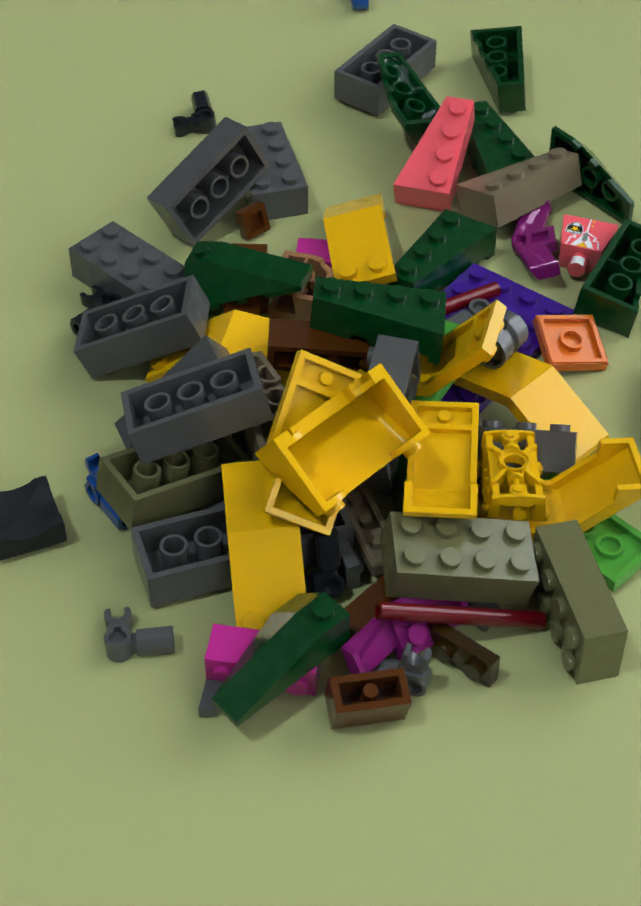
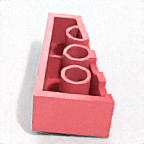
(437, 160)

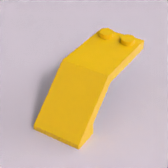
(359, 241)
(234, 331)
(462, 349)
(308, 386)
(536, 395)
(444, 471)
(588, 489)
(262, 548)

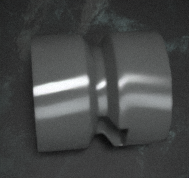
(509, 339)

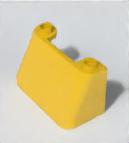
(345, 442)

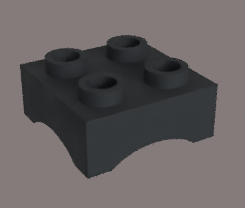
(29, 519)

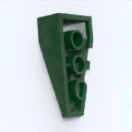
(406, 95)
(597, 182)
(238, 273)
(283, 652)

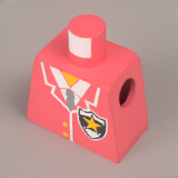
(583, 243)

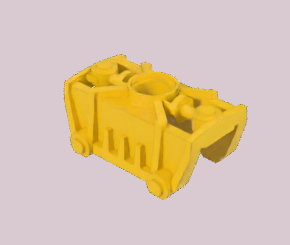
(493, 472)

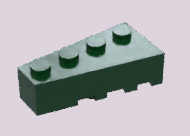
(501, 65)
(493, 142)
(445, 251)
(615, 282)
(374, 309)

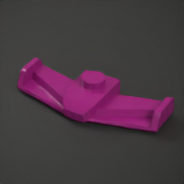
(536, 242)
(381, 637)

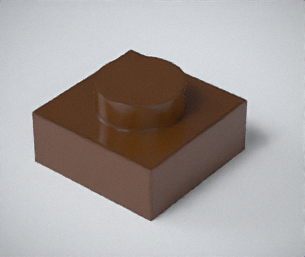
(252, 220)

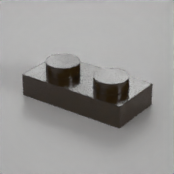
(465, 654)

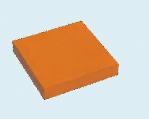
(570, 342)

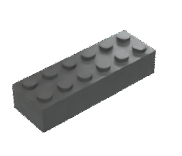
(191, 553)

